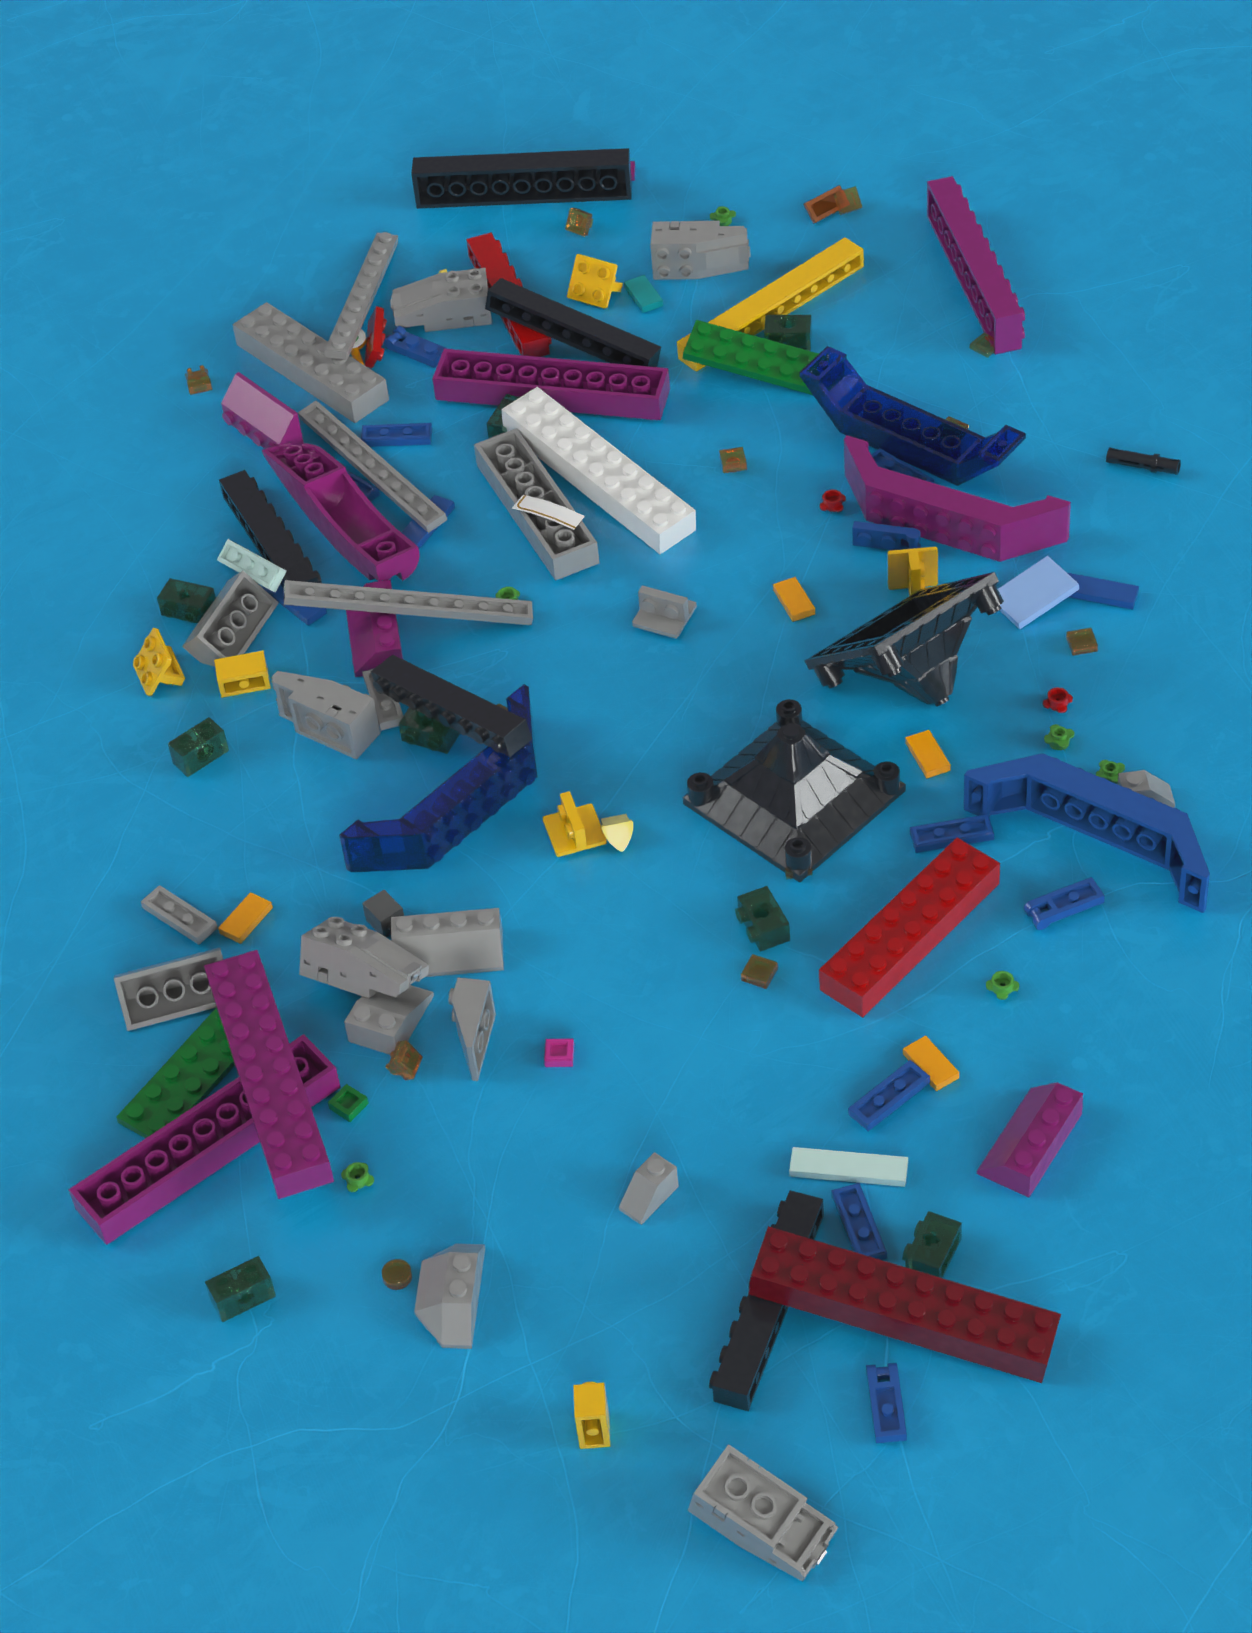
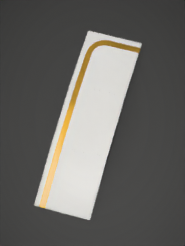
(549, 510)

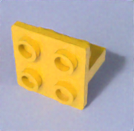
(593, 281)
(913, 568)
(157, 664)
(573, 827)

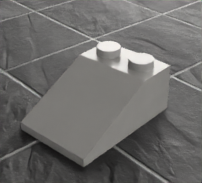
(474, 1019)
(385, 1020)

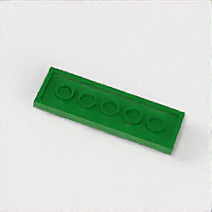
(748, 355)
(182, 1080)

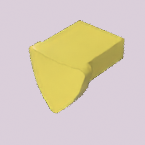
(617, 830)

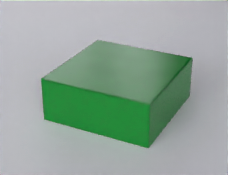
(348, 1103)

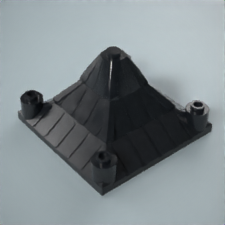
(913, 640)
(794, 793)

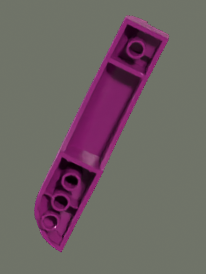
(343, 511)

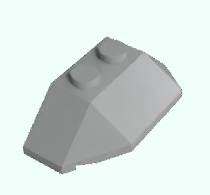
(450, 1294)

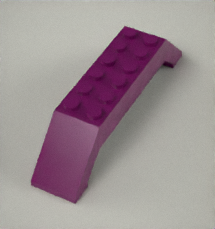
(953, 515)

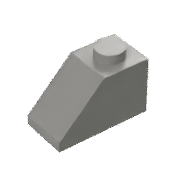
(1147, 785)
(649, 1188)

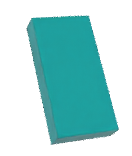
(643, 293)

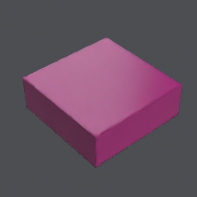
(559, 1052)

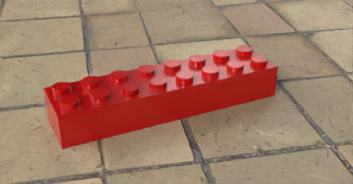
(909, 927)

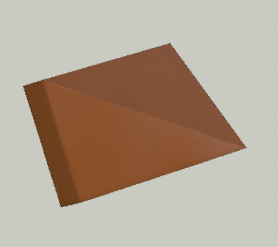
(822, 205)

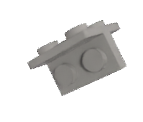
(663, 612)

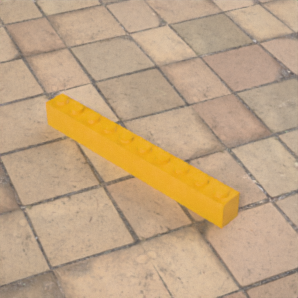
(788, 291)

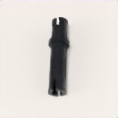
(1151, 462)

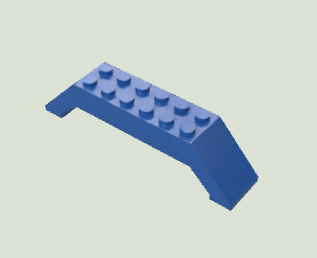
(1097, 810)

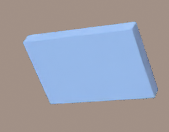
(1036, 592)

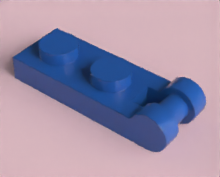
(414, 347)
(885, 536)
(1064, 902)
(886, 1403)

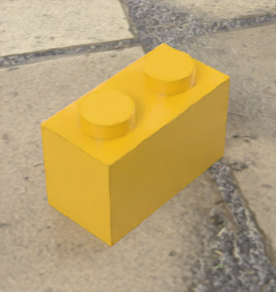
(242, 674)
(591, 1415)

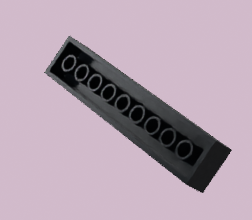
(522, 178)

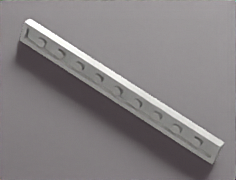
(361, 296)
(373, 466)
(407, 602)

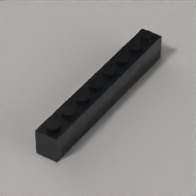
(570, 326)
(265, 528)
(451, 705)
(759, 1318)

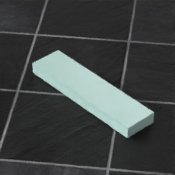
(255, 566)
(848, 1166)

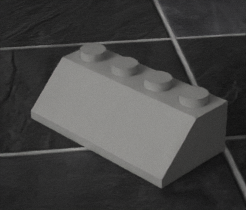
(231, 620)
(453, 940)
(166, 990)

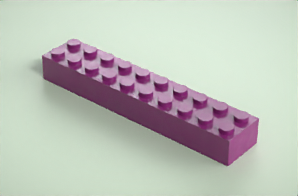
(975, 265)
(574, 384)
(269, 1075)
(186, 1151)

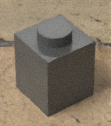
(379, 911)

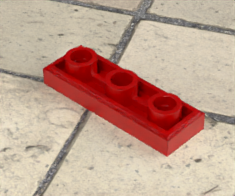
(375, 337)

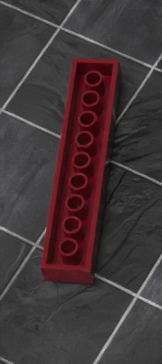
(904, 1304)

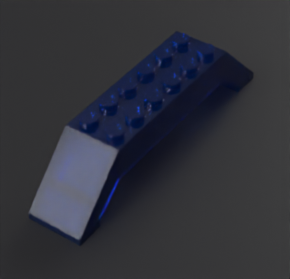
(900, 427)
(448, 811)

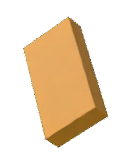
(794, 599)
(927, 754)
(245, 918)
(932, 1062)

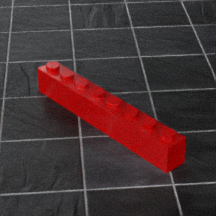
(487, 253)

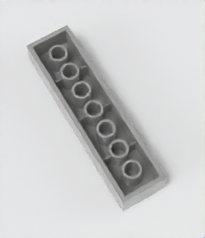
(301, 358)
(516, 471)

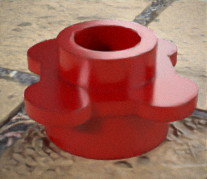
(832, 501)
(1058, 700)

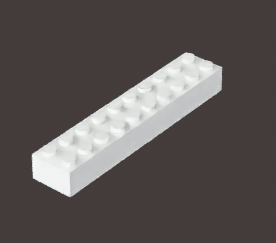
(600, 471)

